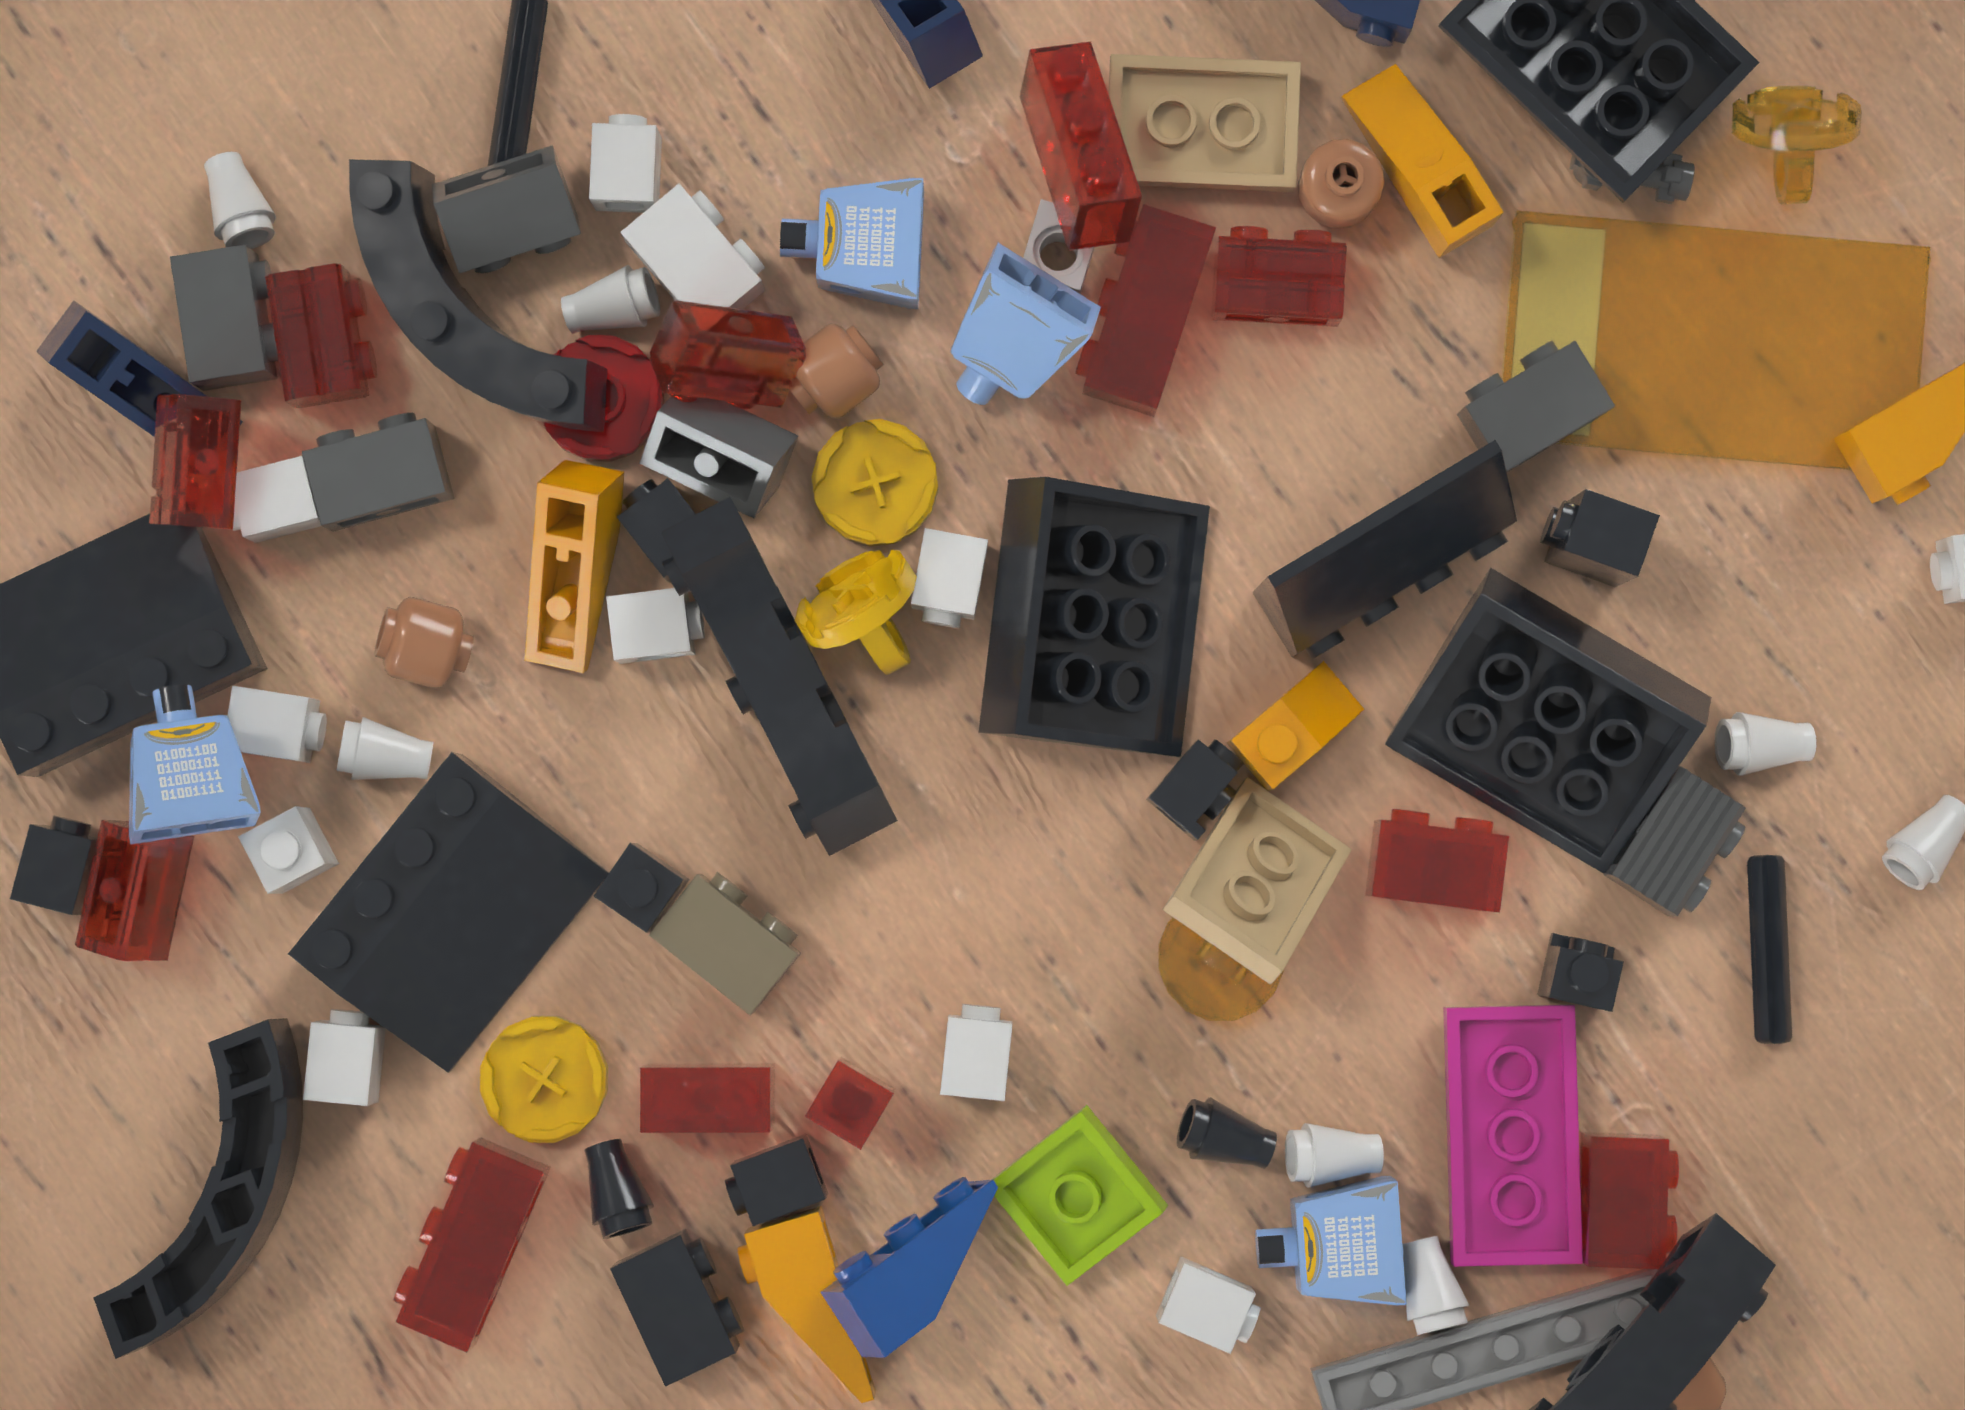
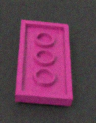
(1512, 1135)

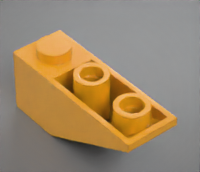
(1423, 161)

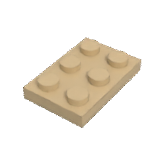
(1208, 121)
(1258, 880)

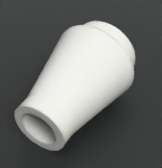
(237, 204)
(613, 302)
(1758, 743)
(382, 752)
(1927, 844)
(1330, 1154)
(1431, 1288)

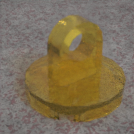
(1795, 125)
(1206, 978)

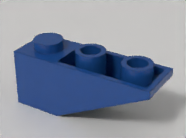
(905, 1281)

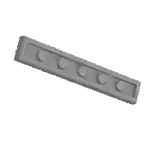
(1482, 1350)

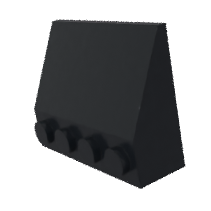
(1606, 75)
(1389, 552)
(1094, 617)
(107, 629)
(1549, 721)
(449, 912)

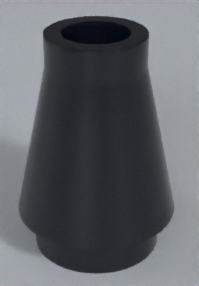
(1222, 1135)
(616, 1192)

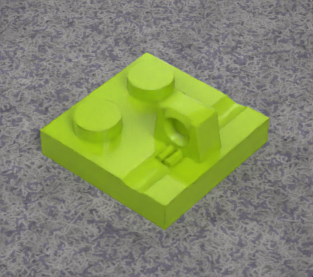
(1077, 1195)

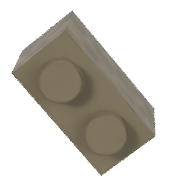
(726, 941)

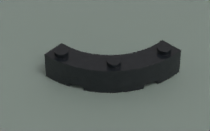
(439, 317)
(777, 677)
(241, 1197)
(1692, 1307)

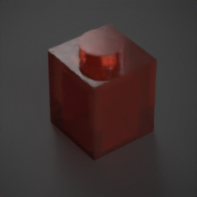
(850, 1102)

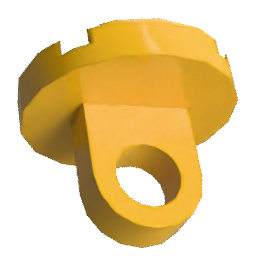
(859, 604)

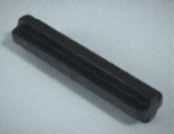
(518, 80)
(1769, 949)

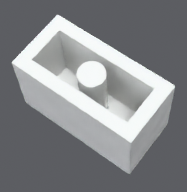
(691, 255)

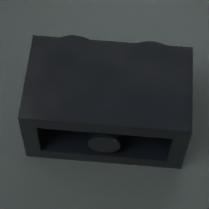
(1599, 537)
(677, 1306)

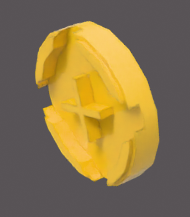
(875, 482)
(543, 1079)

